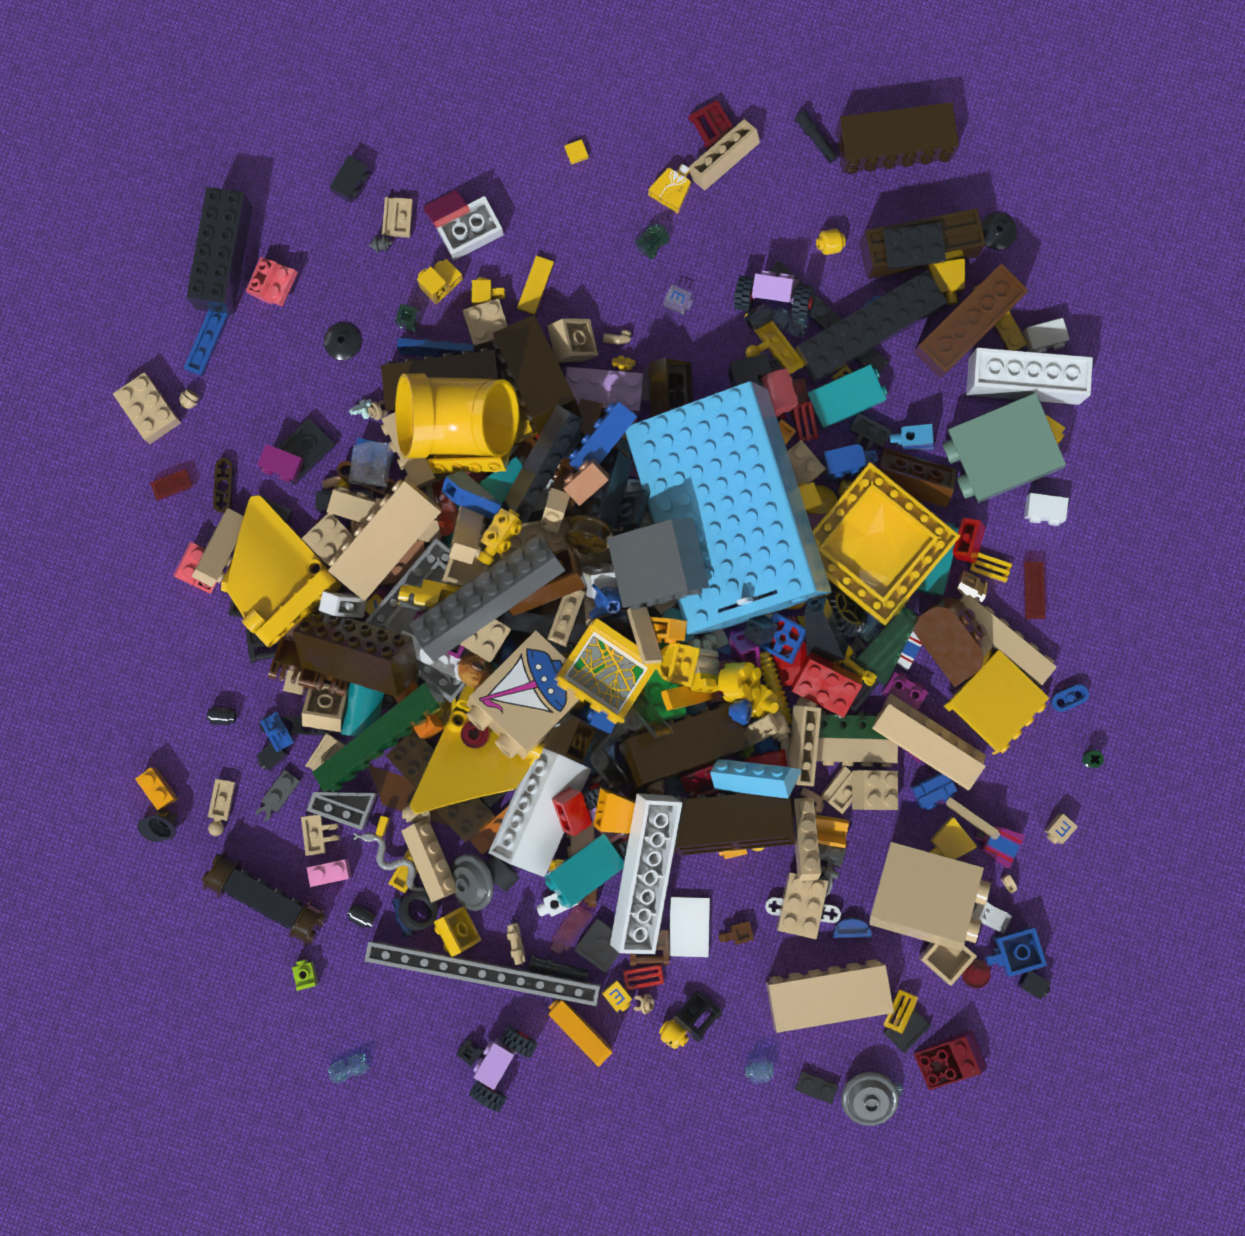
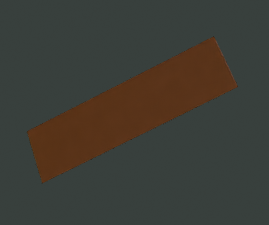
(397, 791)

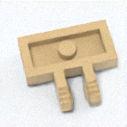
(314, 835)

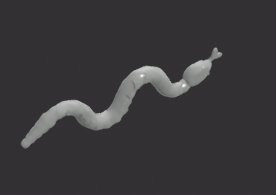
(369, 837)

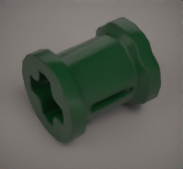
(1099, 759)

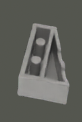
(346, 808)

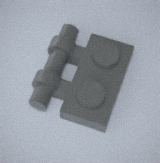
(833, 857)

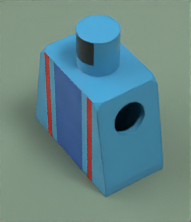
(922, 437)

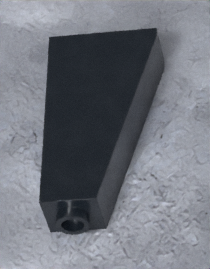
(823, 631)

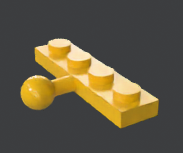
(777, 345)

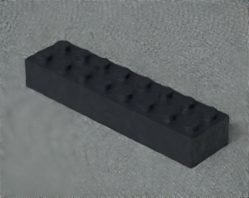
(871, 326)

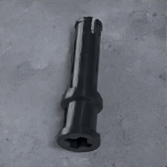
(811, 130)
(549, 966)

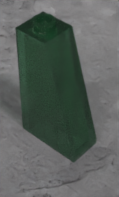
(887, 647)

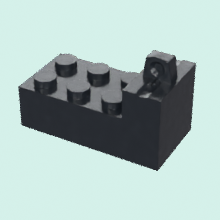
(751, 369)

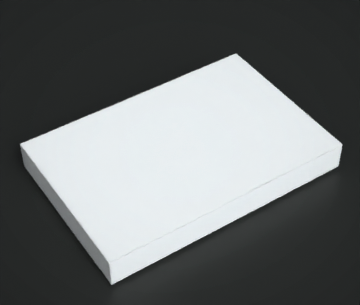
(689, 927)

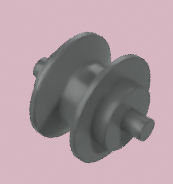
(380, 244)

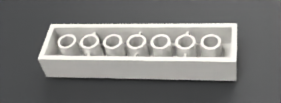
(645, 873)

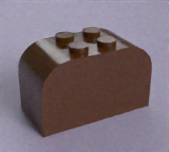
(954, 639)

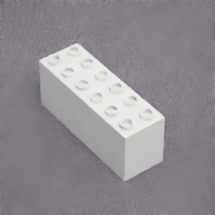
(1021, 374)
(531, 825)

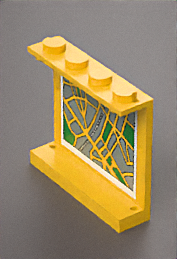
(605, 671)

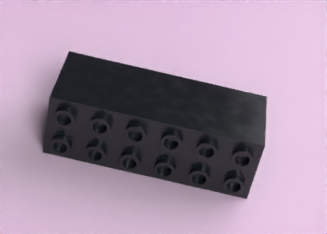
(219, 250)

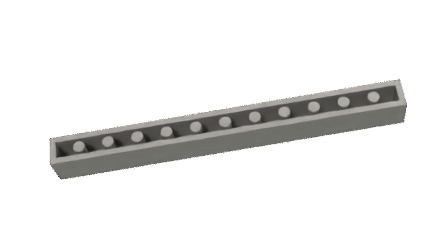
(482, 972)

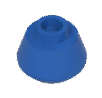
(741, 711)

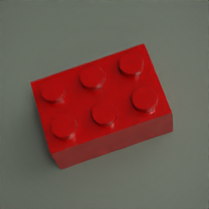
(827, 684)

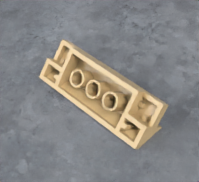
(929, 742)

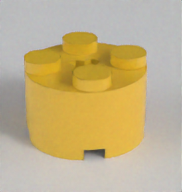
(739, 681)

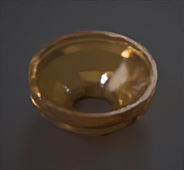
(469, 675)

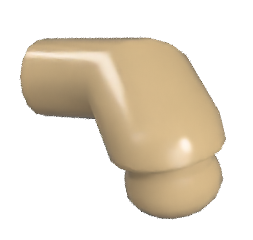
(617, 339)

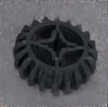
(847, 612)

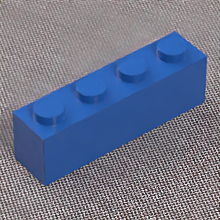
(604, 436)

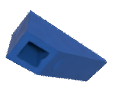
(469, 494)

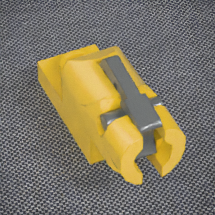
(425, 597)

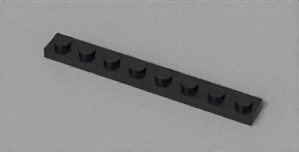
(826, 317)

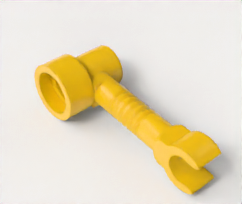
(868, 677)

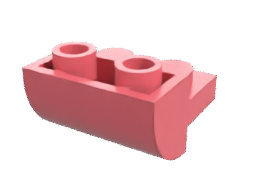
(271, 282)
(780, 391)
(187, 566)

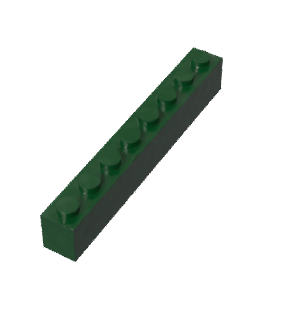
(378, 737)

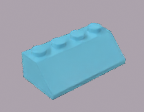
(754, 778)

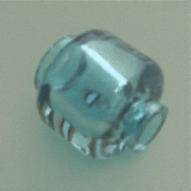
(759, 1070)

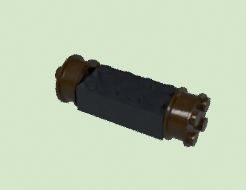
(598, 514)
(256, 894)

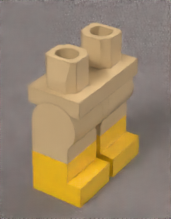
(707, 668)

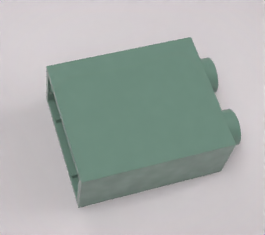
(1004, 449)

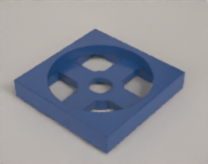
(776, 617)

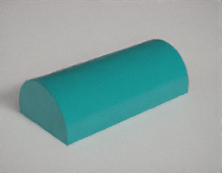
(361, 709)

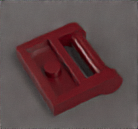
(716, 120)

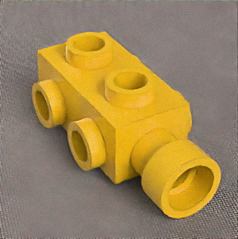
(499, 535)

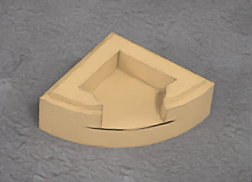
(1008, 883)

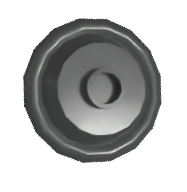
(472, 882)
(870, 1098)

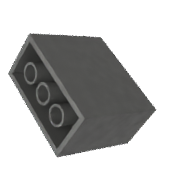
(658, 563)

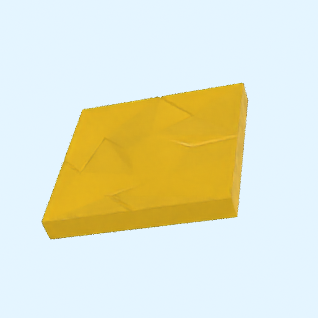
(880, 543)

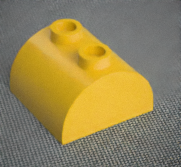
(457, 931)

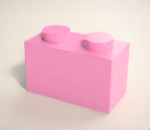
(329, 872)

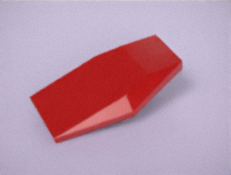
(787, 671)

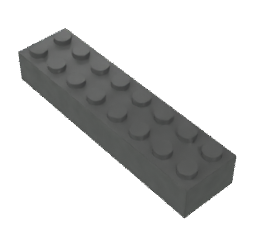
(486, 597)

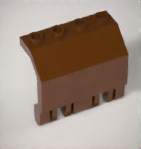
(288, 659)

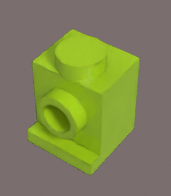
(311, 978)

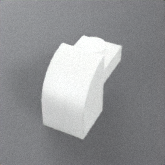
(992, 917)

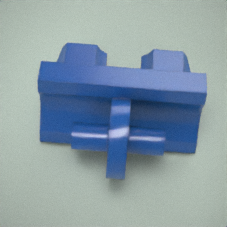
(277, 732)

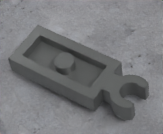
(278, 794)

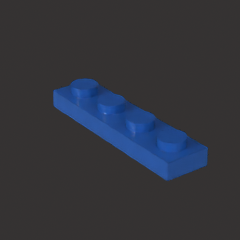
(205, 342)
(426, 347)

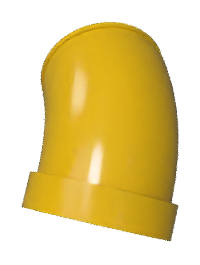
(455, 416)

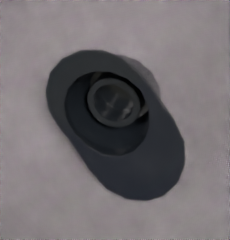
(158, 826)

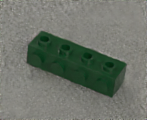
(851, 726)

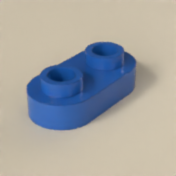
(509, 648)
(1069, 699)

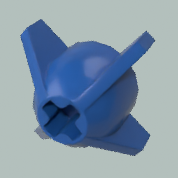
(606, 601)

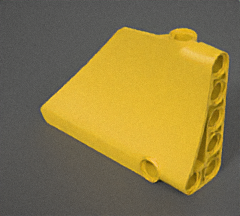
(274, 574)
(466, 773)

